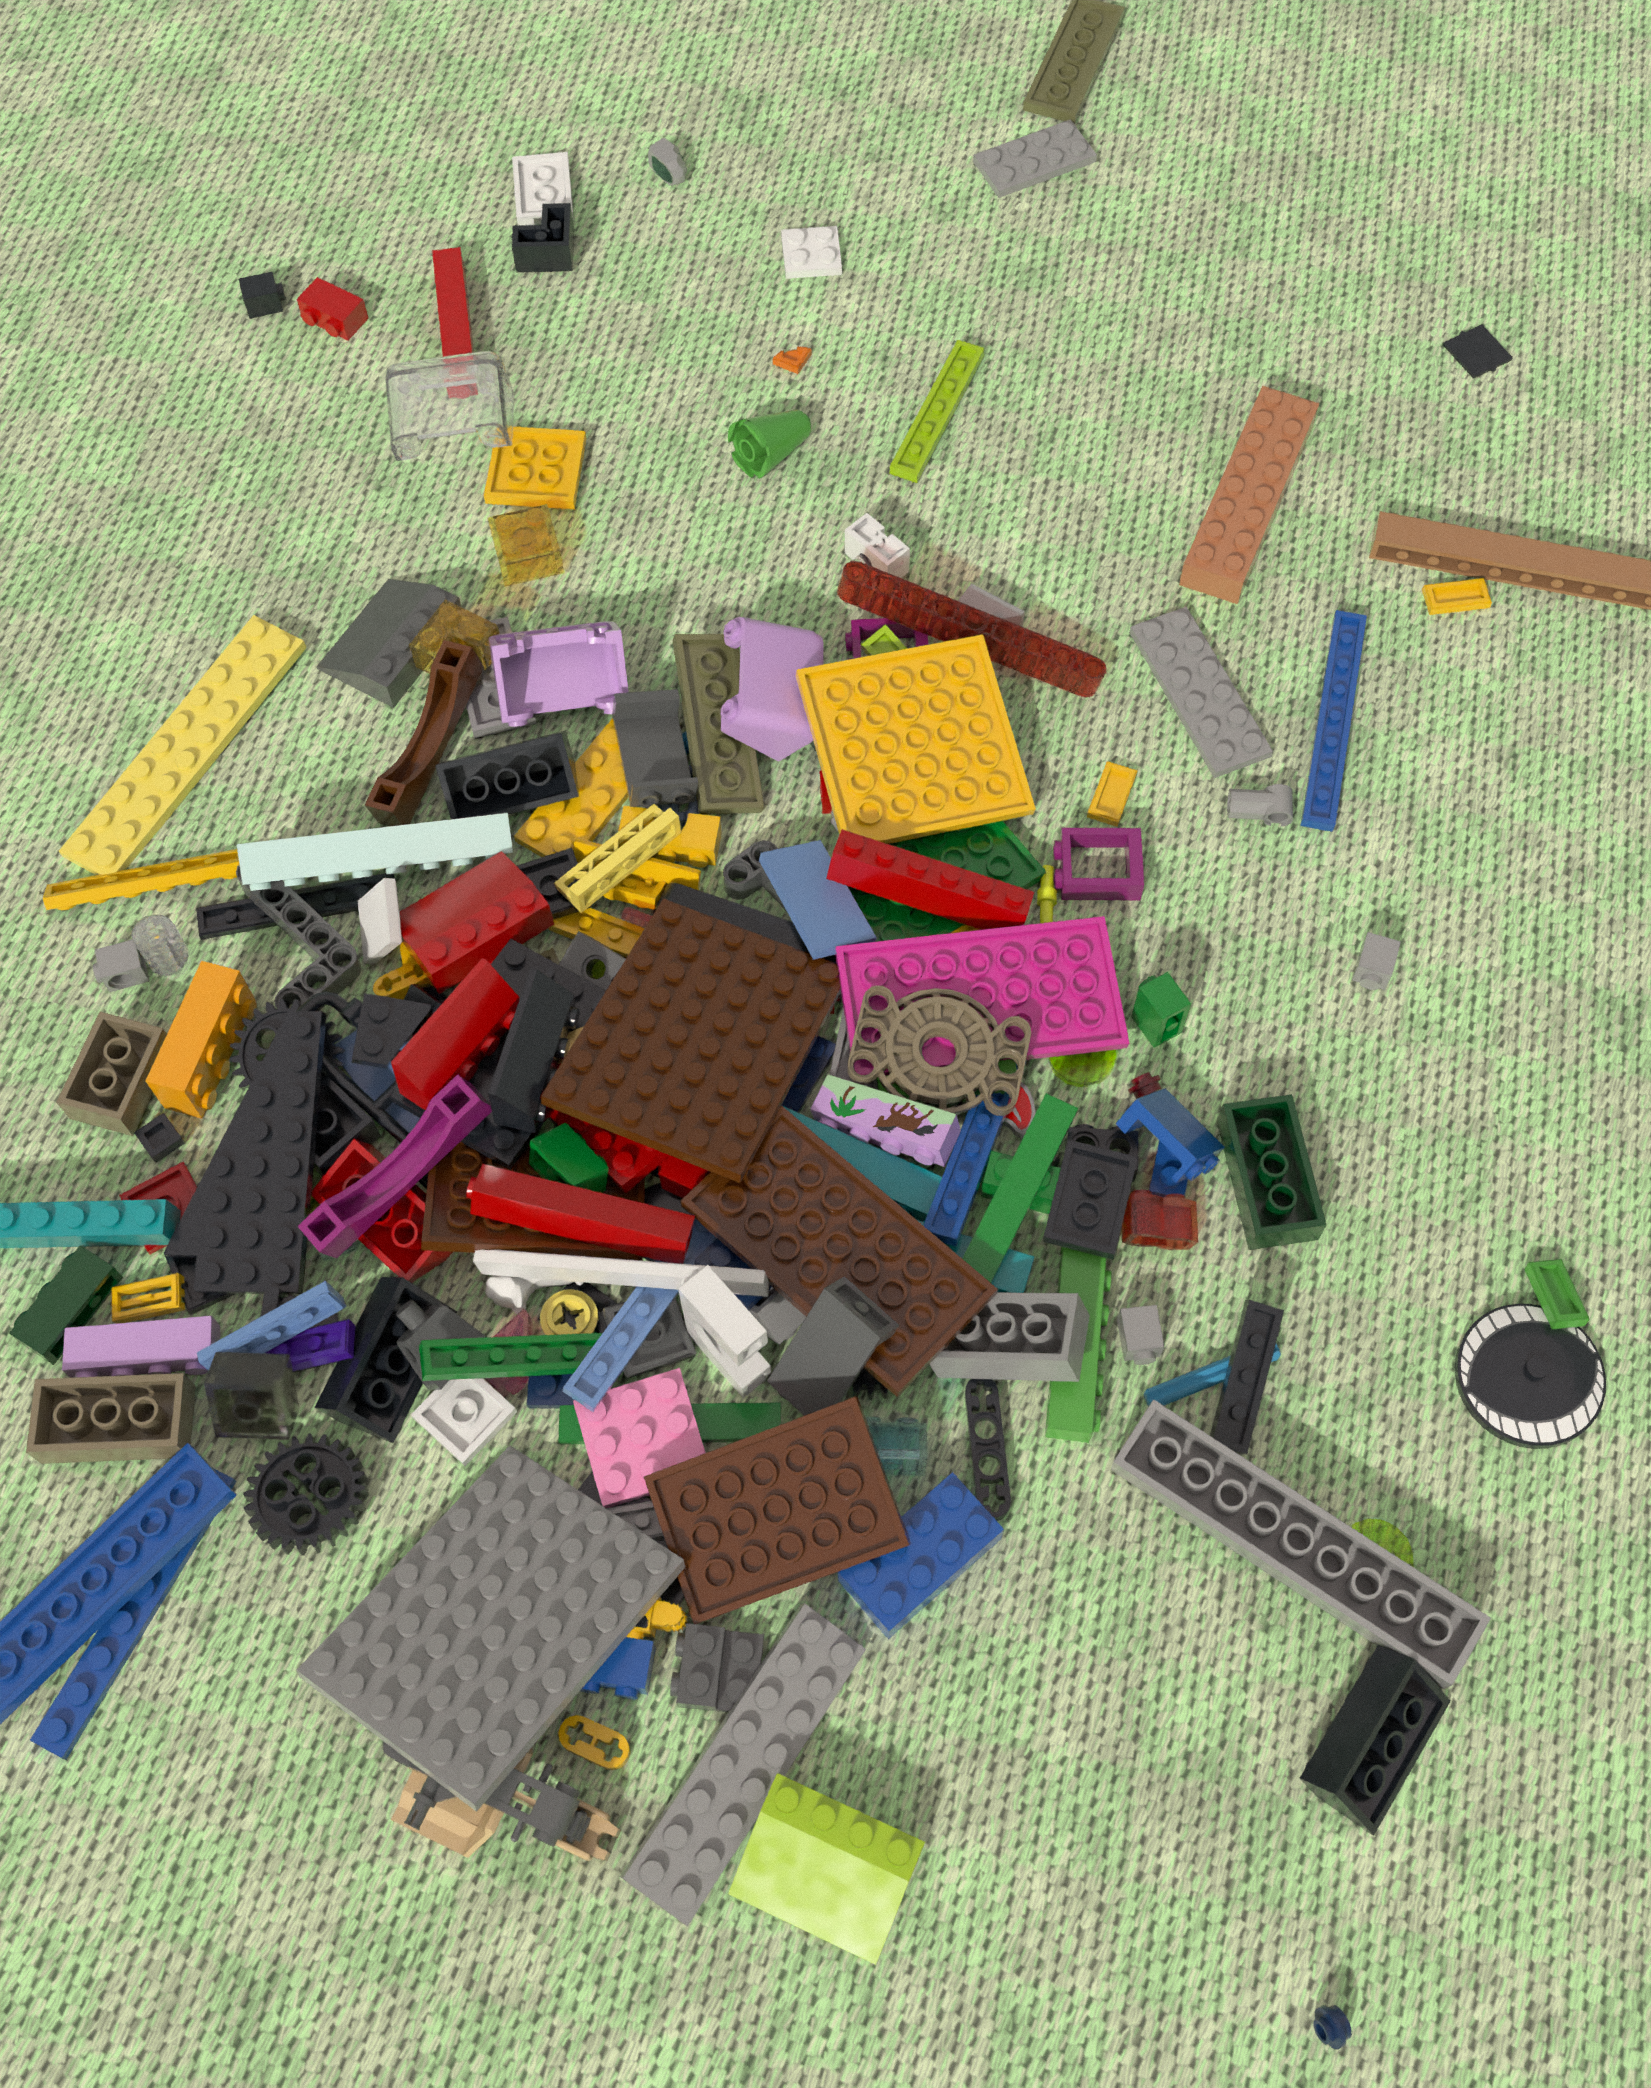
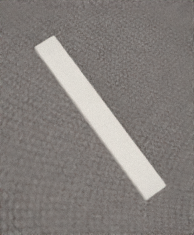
(612, 1271)

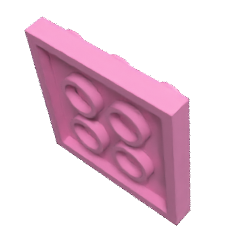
(638, 1433)

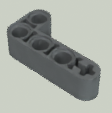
(747, 867)

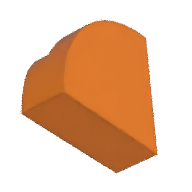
(793, 360)

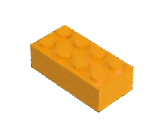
(200, 1039)

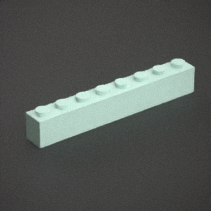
(373, 849)

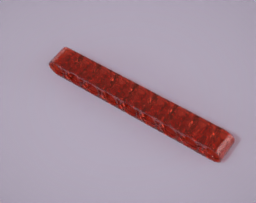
(953, 620)

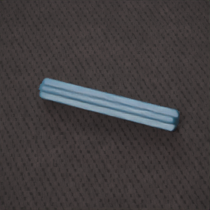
(1192, 1381)

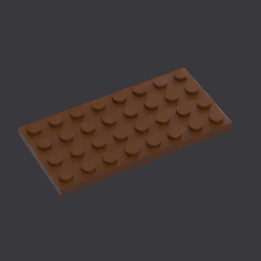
(819, 1219)

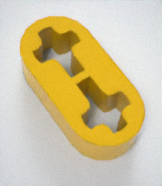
(400, 981)
(590, 1751)

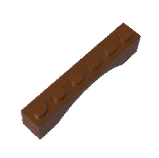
(405, 782)

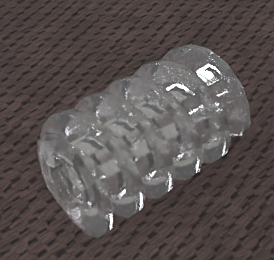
(162, 946)

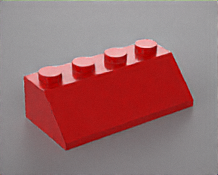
(456, 1035)
(398, 1232)

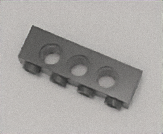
(585, 953)

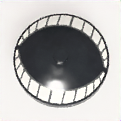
(1528, 1379)

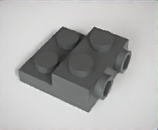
(714, 1666)

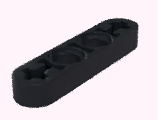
(990, 1447)

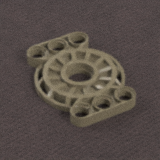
(950, 1018)

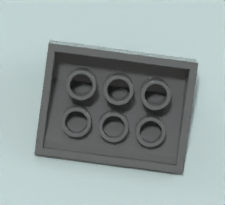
(376, 648)

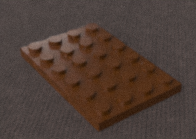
(453, 1229)
(777, 1510)

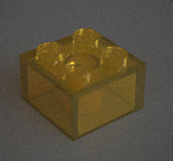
(526, 545)

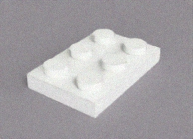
(540, 181)

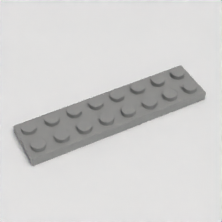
(739, 1764)

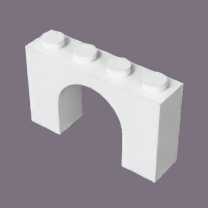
(724, 1330)

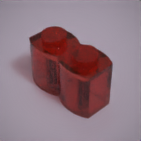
(1160, 1221)

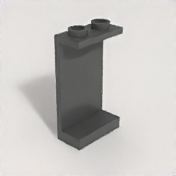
(652, 748)
(831, 1348)

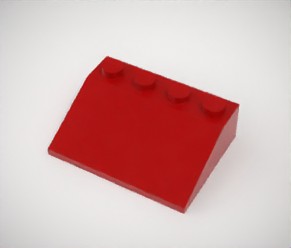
(473, 920)

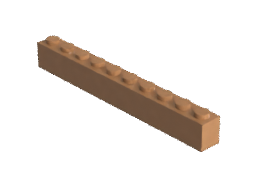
(1512, 560)

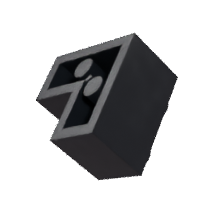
(547, 245)

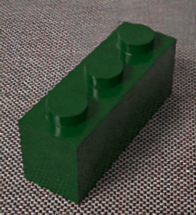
(65, 1303)

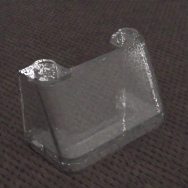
(449, 399)

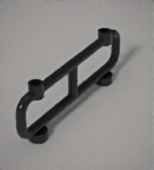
(376, 1109)

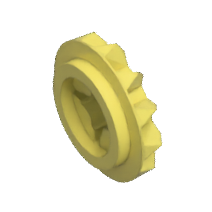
(575, 1302)

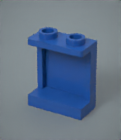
(1176, 1131)

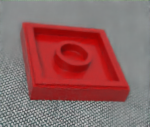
(173, 1185)

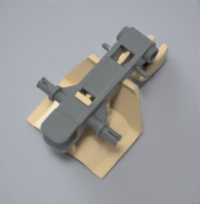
(555, 1815)

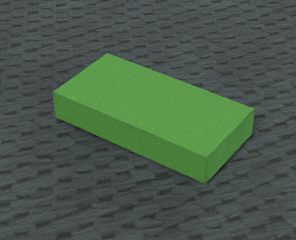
(1556, 1294)

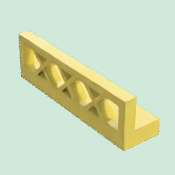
(622, 861)

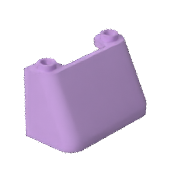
(558, 669)
(769, 704)

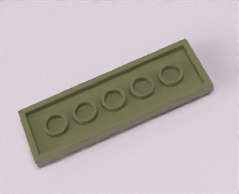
(1073, 59)
(722, 764)

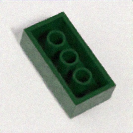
(1271, 1172)

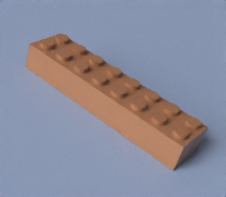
(1249, 495)

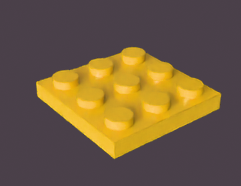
(537, 469)

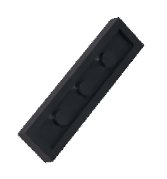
(1246, 1375)

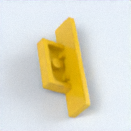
(645, 883)

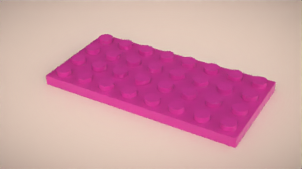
(1046, 973)

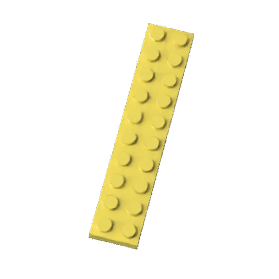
(183, 748)

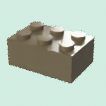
(111, 1074)

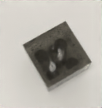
(252, 1395)

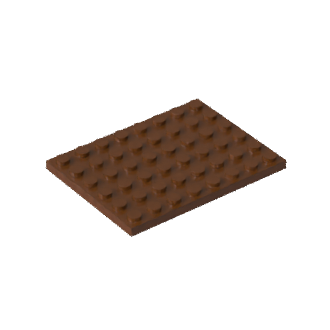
(697, 1040)

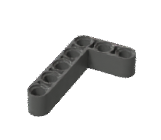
(306, 935)

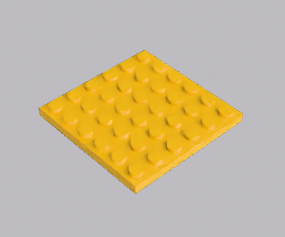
(915, 741)

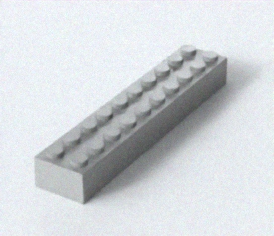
(1300, 1544)

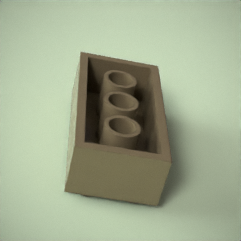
(110, 1418)

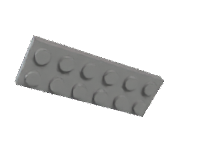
(1200, 692)

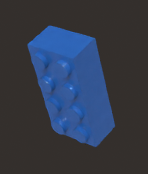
(946, 1538)

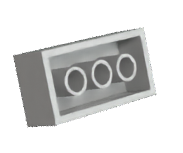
(1020, 1340)

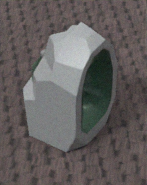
(667, 162)

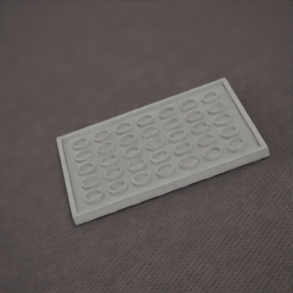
(491, 1625)

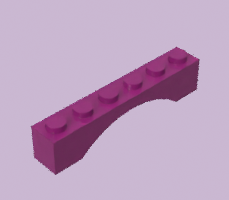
(354, 1210)

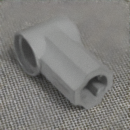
(1271, 804)

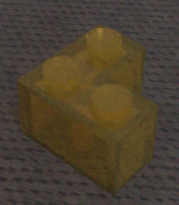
(453, 625)

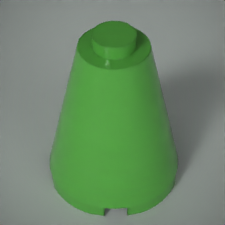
(767, 440)

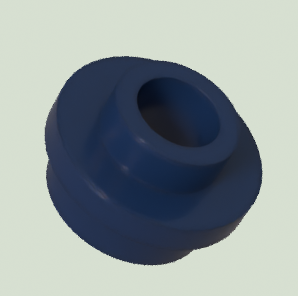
(1332, 2026)

